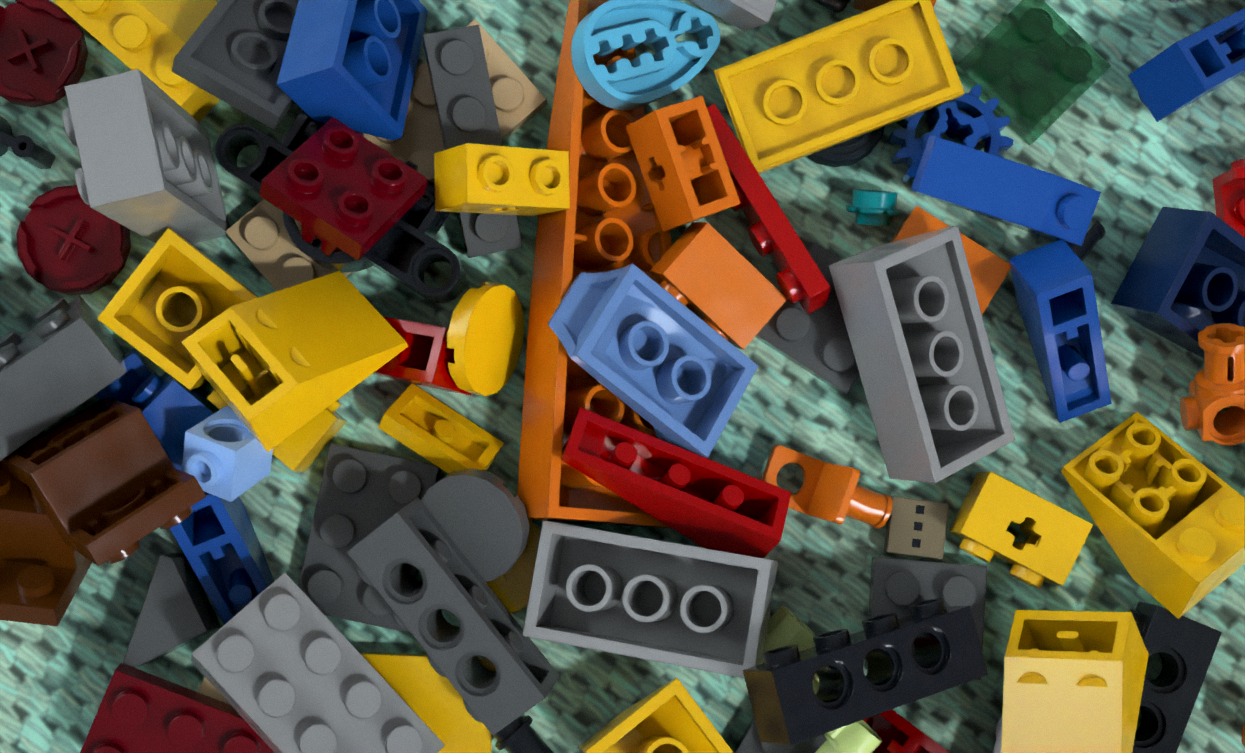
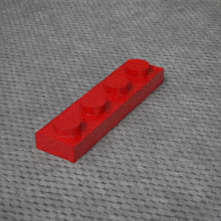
(769, 226)

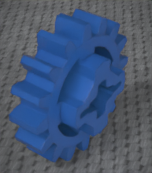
(947, 118)

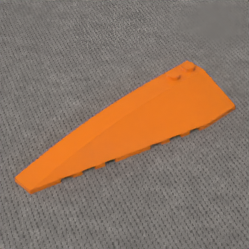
(603, 230)

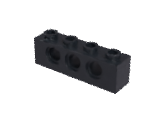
(944, 657)
(1169, 699)

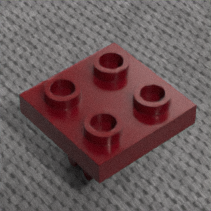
(343, 189)

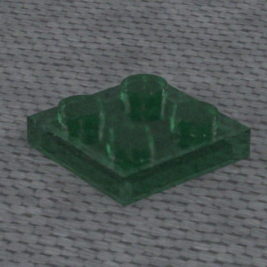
(1032, 67)

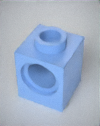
(224, 455)

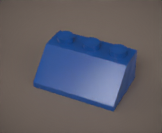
(354, 62)

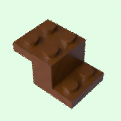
(105, 480)
(35, 564)

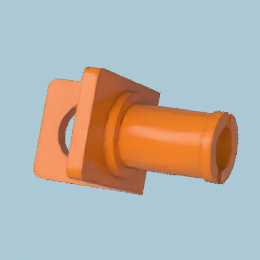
(829, 490)

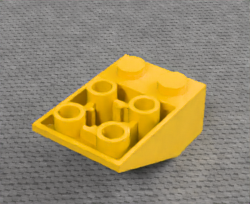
(292, 353)
(1161, 512)
(1072, 682)

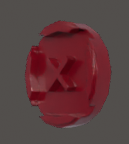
(39, 52)
(71, 244)

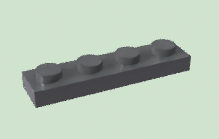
(468, 116)

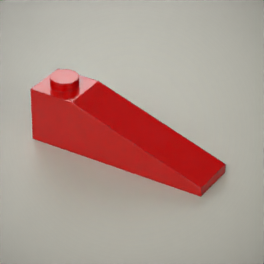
(680, 488)

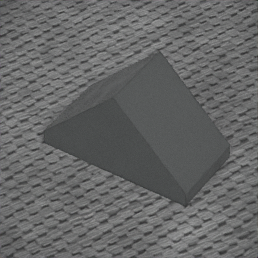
(172, 612)

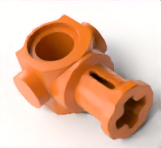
(1218, 387)

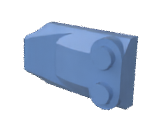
(653, 355)

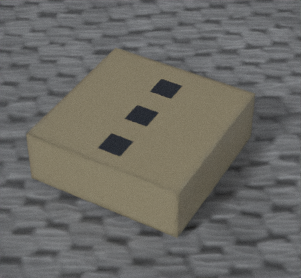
(916, 528)

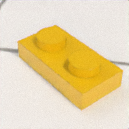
(439, 432)

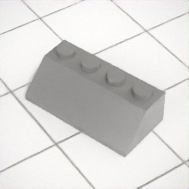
(923, 355)

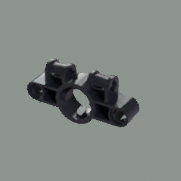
(400, 253)

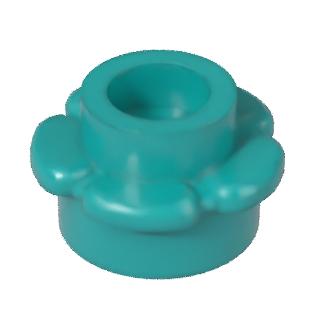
(873, 206)

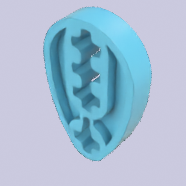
(648, 76)

